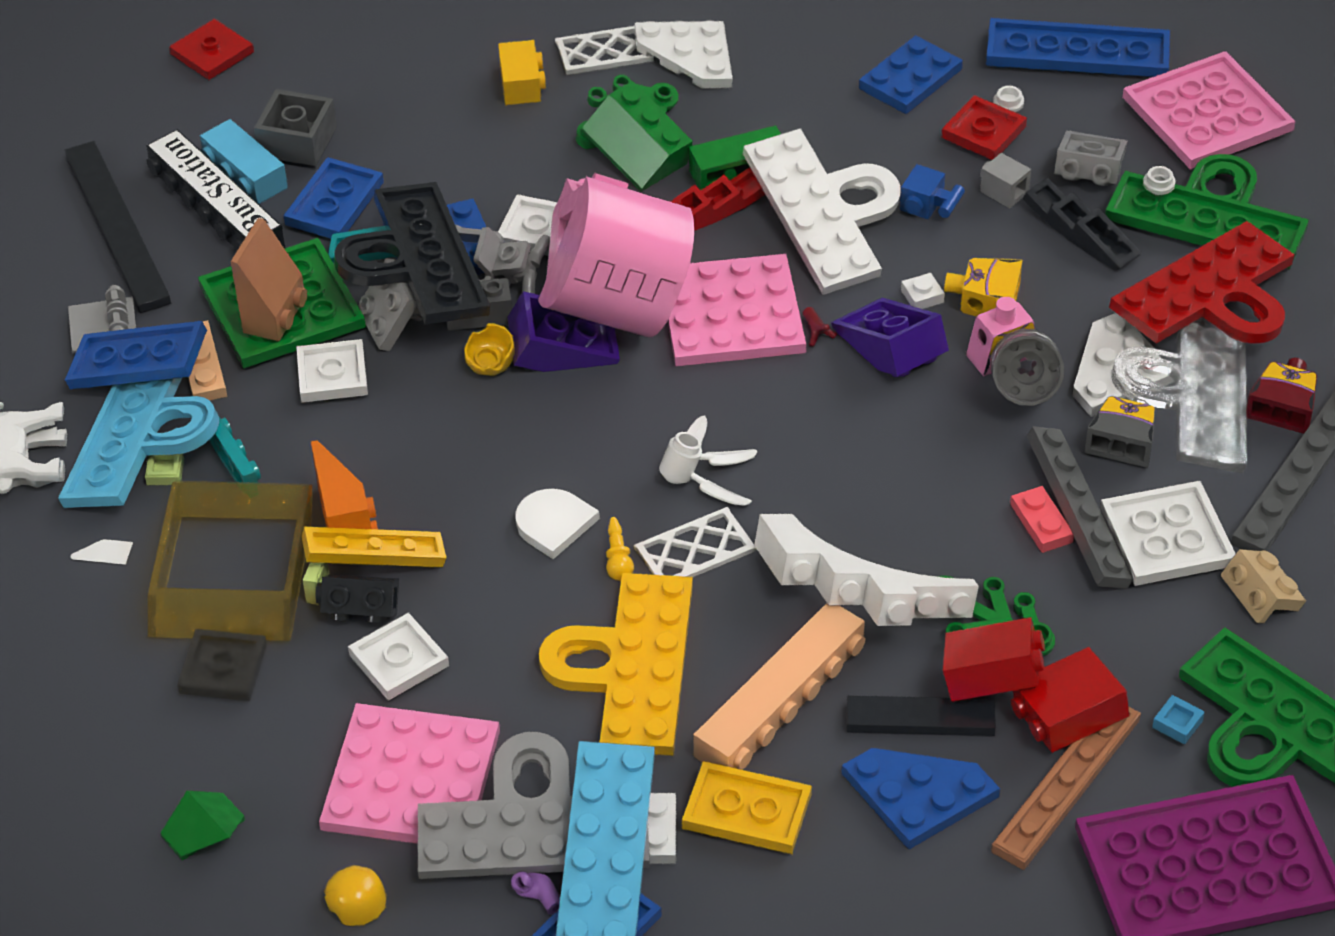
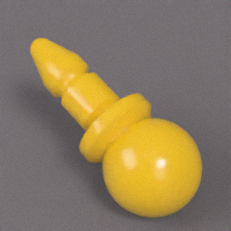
(618, 554)

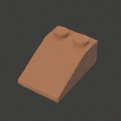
(266, 284)

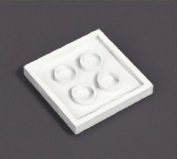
(1167, 532)

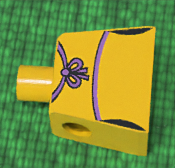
(985, 283)

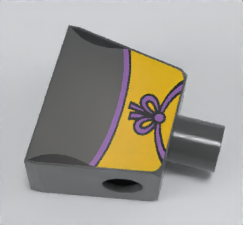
(1122, 431)

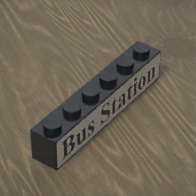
(207, 189)

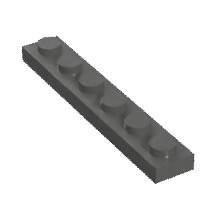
(1079, 508)

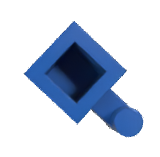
(925, 191)

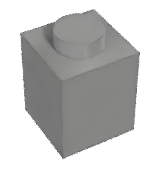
(1005, 180)

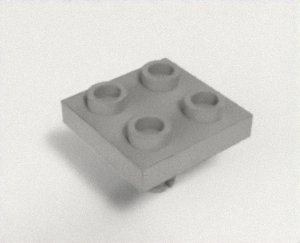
(388, 311)

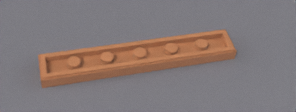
(1060, 792)

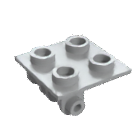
(101, 316)

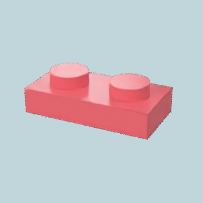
(1042, 519)

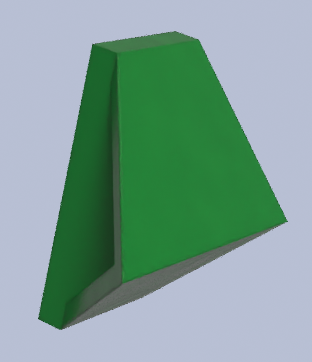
(200, 822)

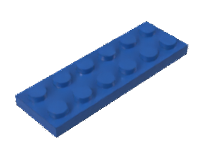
(1078, 47)

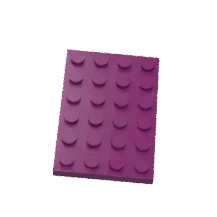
(1210, 861)

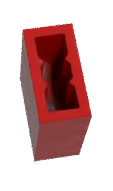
(993, 659)
(1071, 700)

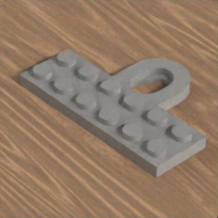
(505, 832)

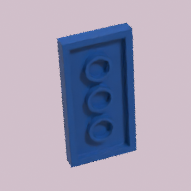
(136, 355)

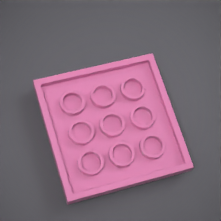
(1208, 109)
(736, 312)
(402, 760)

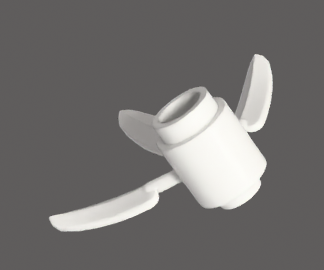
(685, 452)

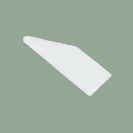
(105, 551)

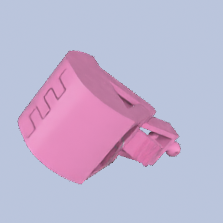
(617, 255)

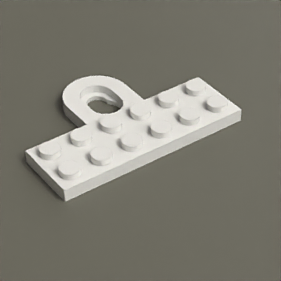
(814, 212)

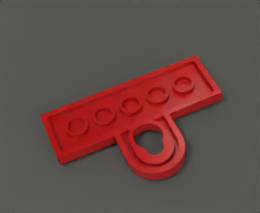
(1205, 281)

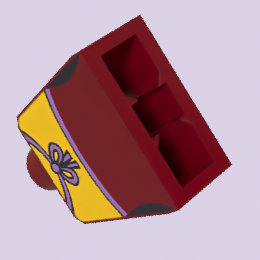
(1284, 396)

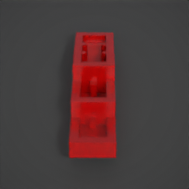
(720, 198)

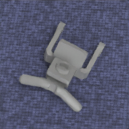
(504, 259)

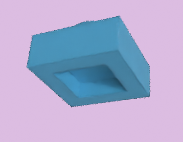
(1178, 719)

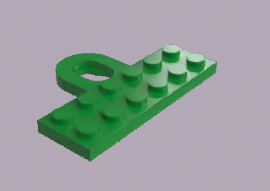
(1199, 215)
(1263, 702)

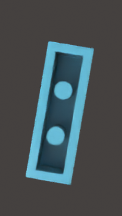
(244, 161)

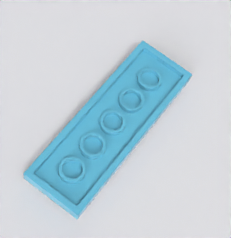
(606, 840)

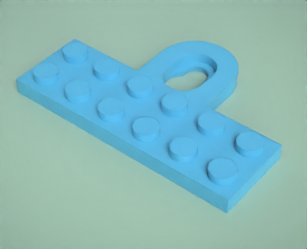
(128, 433)

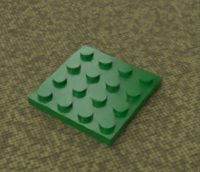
(326, 314)

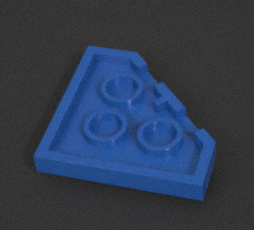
(919, 792)

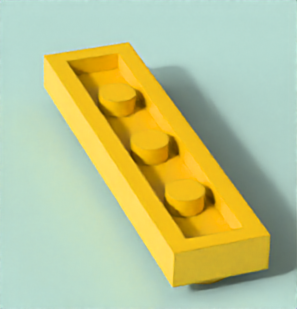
(373, 547)

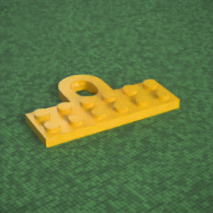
(644, 662)

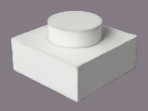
(922, 291)

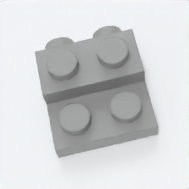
(1090, 158)

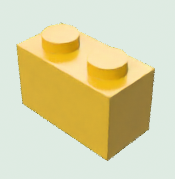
(521, 72)

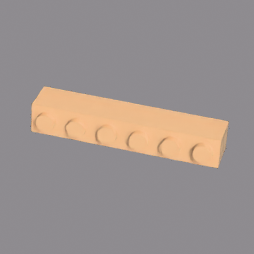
(780, 688)

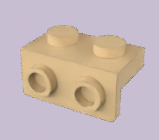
(1261, 584)

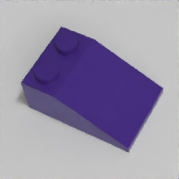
(894, 335)
(556, 340)

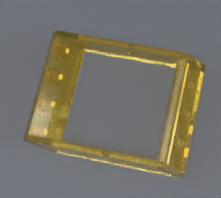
(254, 612)

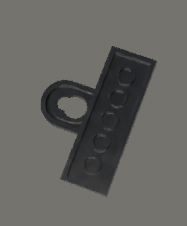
(426, 252)

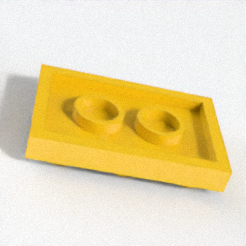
(747, 807)

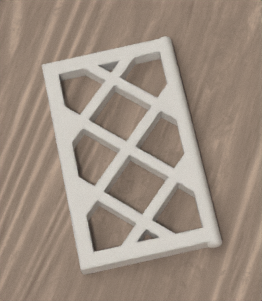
(593, 63)
(689, 569)

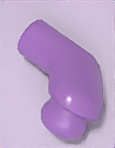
(537, 887)

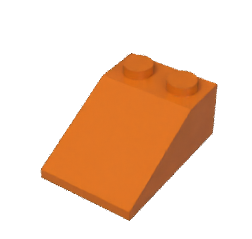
(341, 493)

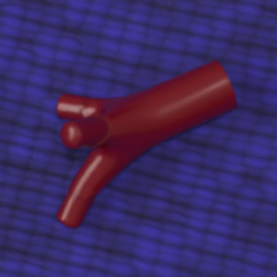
(816, 325)

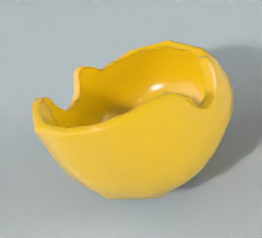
(490, 350)
(355, 895)

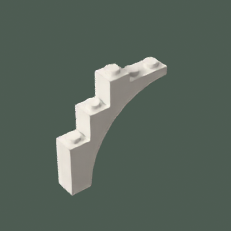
(843, 579)

